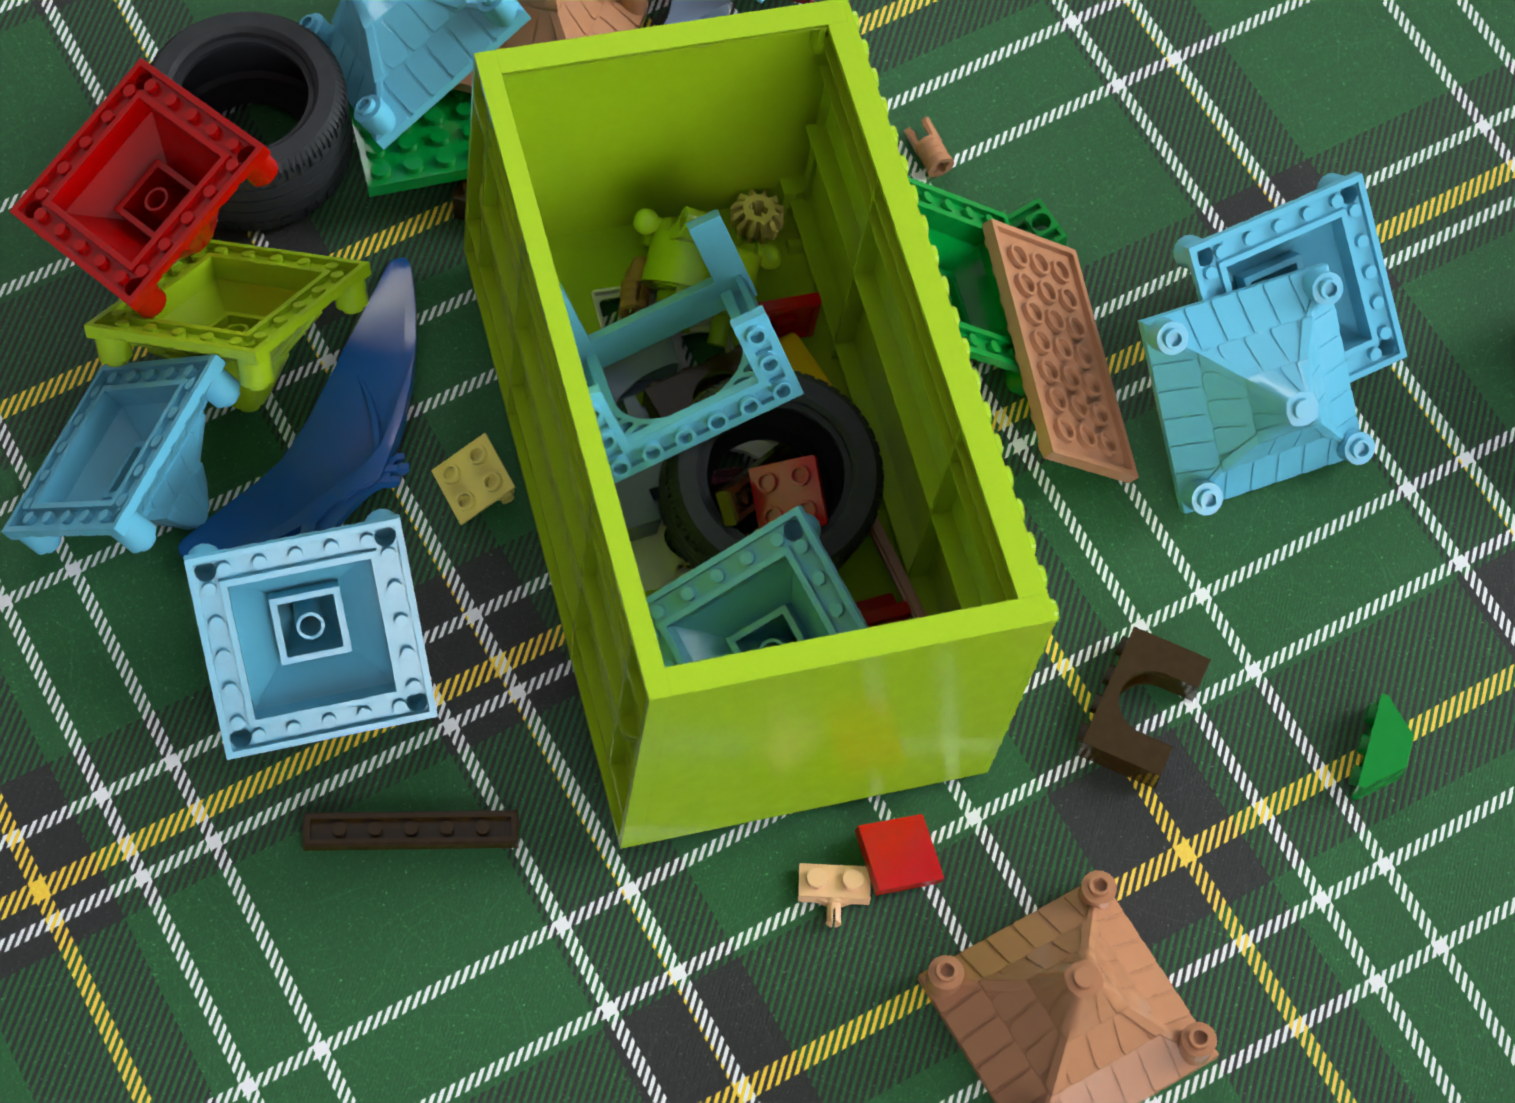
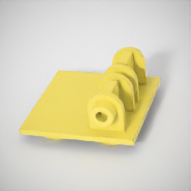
(474, 479)

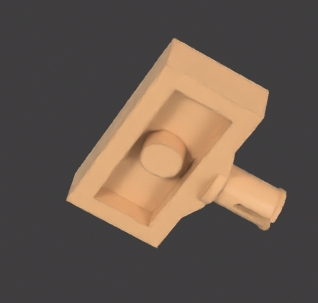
(834, 887)

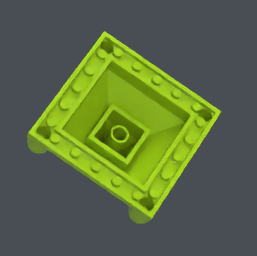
(236, 304)

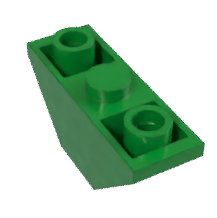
(1382, 750)

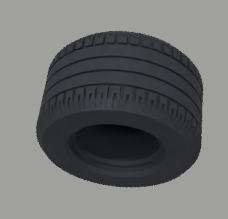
(279, 64)
(812, 424)

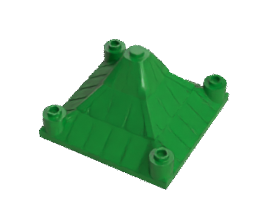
(966, 263)

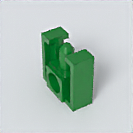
(1034, 215)

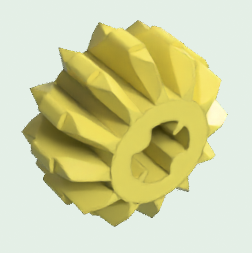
(757, 216)

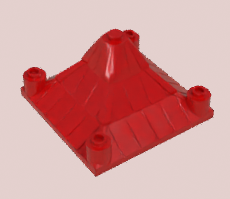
(142, 185)

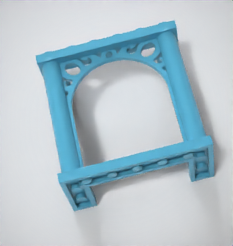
(738, 401)

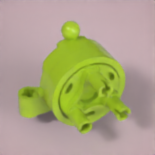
(677, 264)

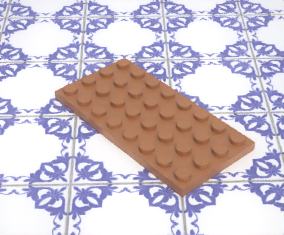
(1059, 352)

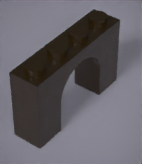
(679, 392)
(1142, 661)

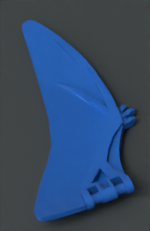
(348, 439)

